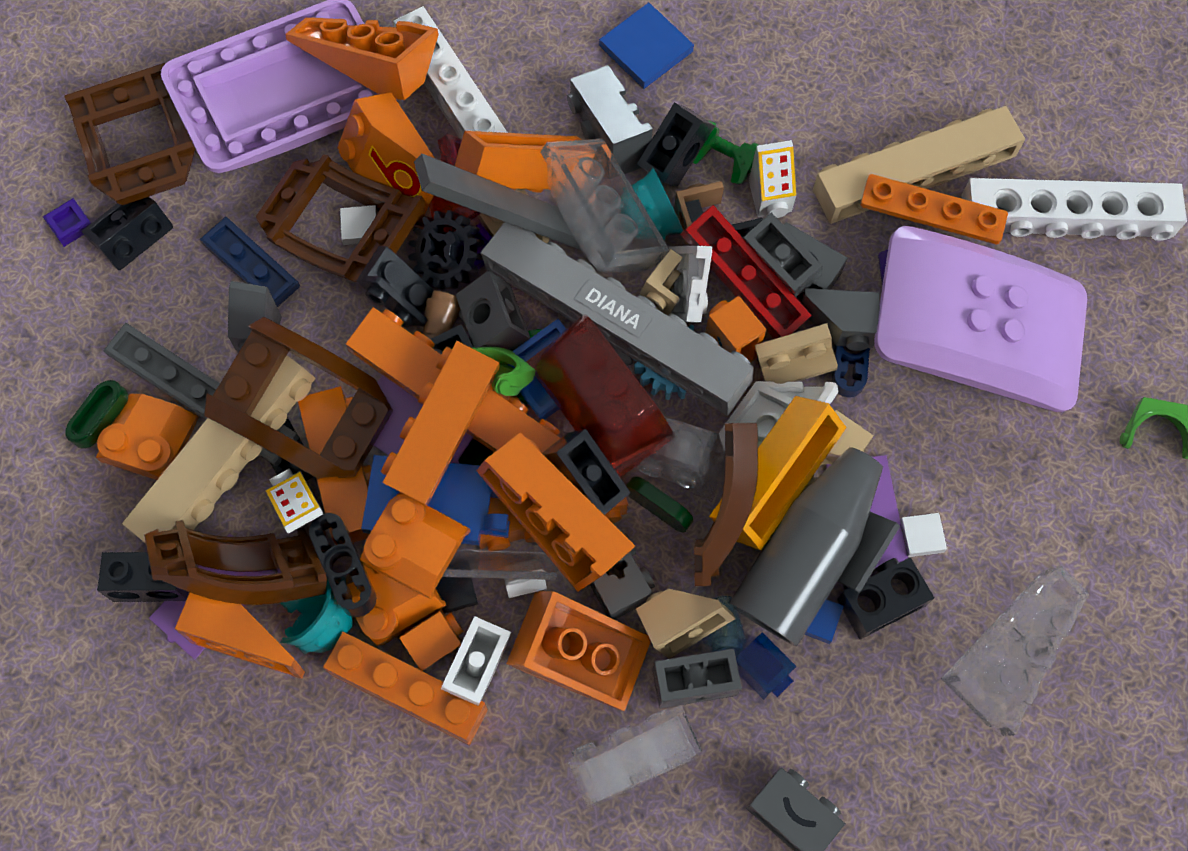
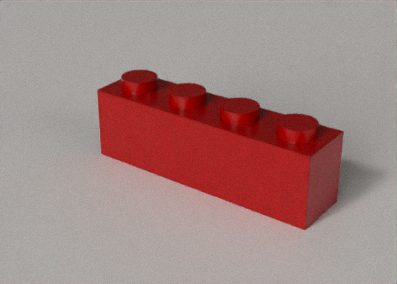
(747, 274)

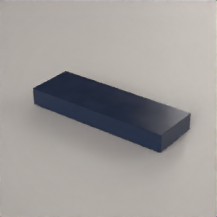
(249, 260)

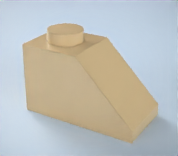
(681, 619)

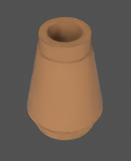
(441, 313)

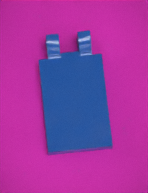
(459, 495)

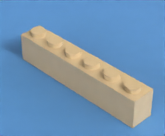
(923, 161)
(213, 460)

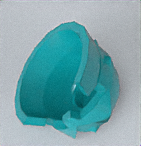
(657, 204)
(318, 624)

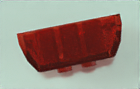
(601, 395)

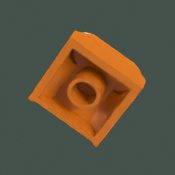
(146, 436)
(413, 544)
(395, 608)

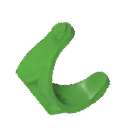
(508, 379)
(1147, 407)

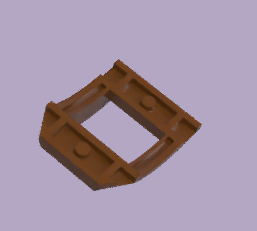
(122, 98)
(286, 203)
(251, 376)
(736, 501)
(176, 551)

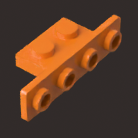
(934, 209)

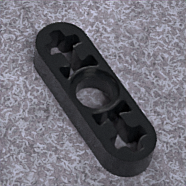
(356, 572)

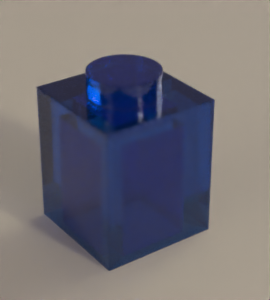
(765, 667)

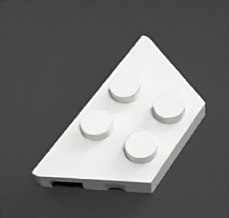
(692, 282)
(769, 400)

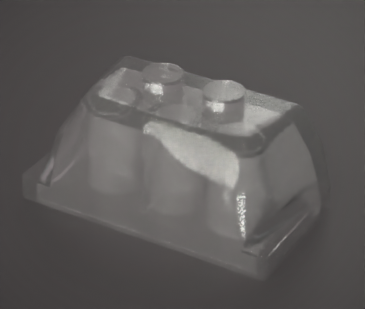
(601, 207)

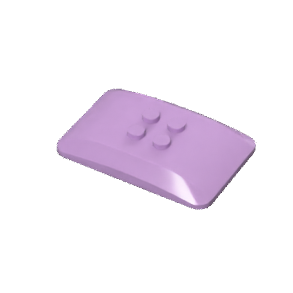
(261, 92)
(981, 318)

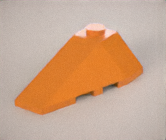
(370, 54)

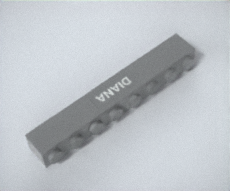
(625, 320)

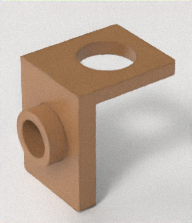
(707, 194)

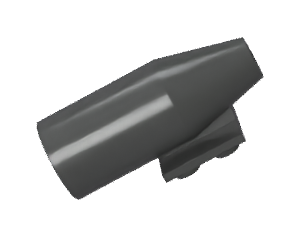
(819, 542)

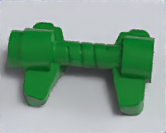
(742, 155)

